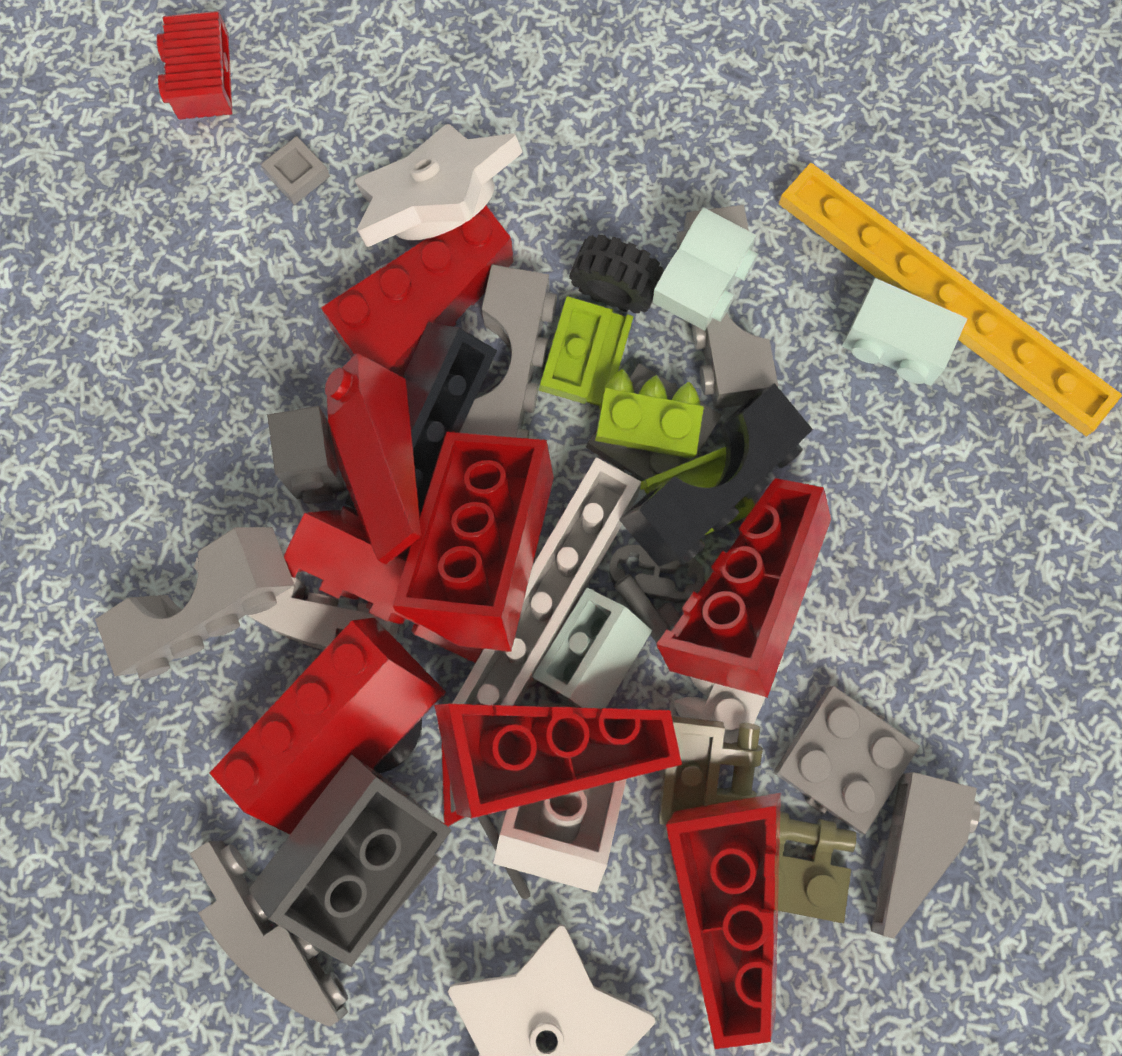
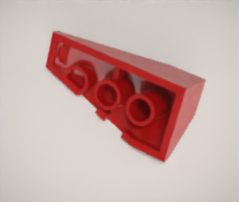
(375, 452)

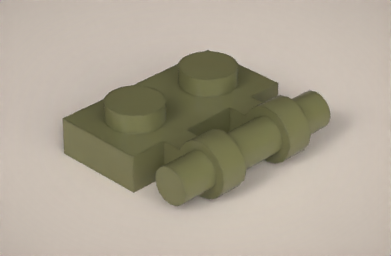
(701, 754)
(814, 886)

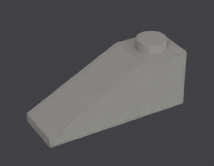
(924, 838)

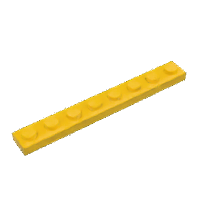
(990, 328)

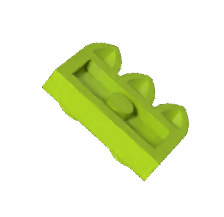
(649, 418)

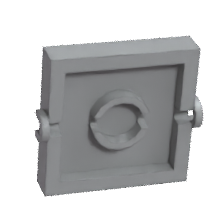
(846, 760)

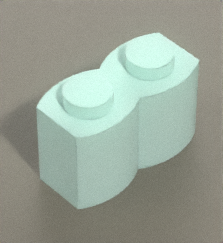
(705, 269)

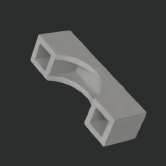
(515, 311)
(735, 360)
(234, 579)

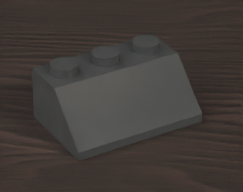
(348, 862)

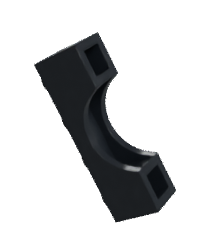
(677, 514)

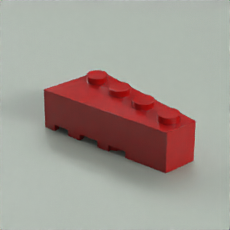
(426, 284)
(339, 553)
(748, 606)
(534, 753)
(730, 901)

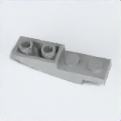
(267, 955)

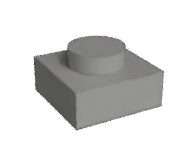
(295, 170)

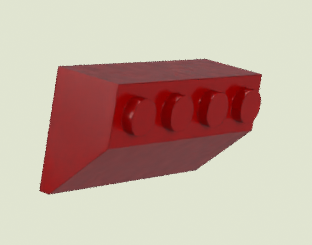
(477, 539)
(347, 702)

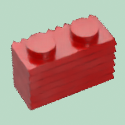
(195, 65)

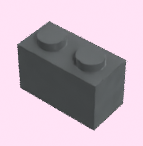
(305, 454)

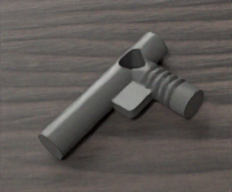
(656, 619)

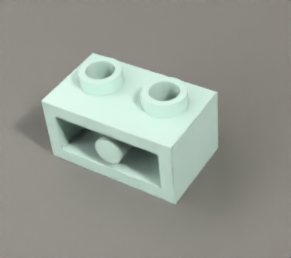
(904, 333)
(592, 651)

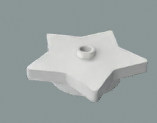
(433, 186)
(553, 996)

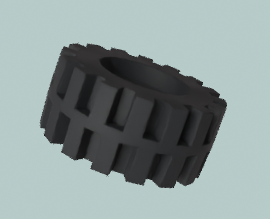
(616, 273)

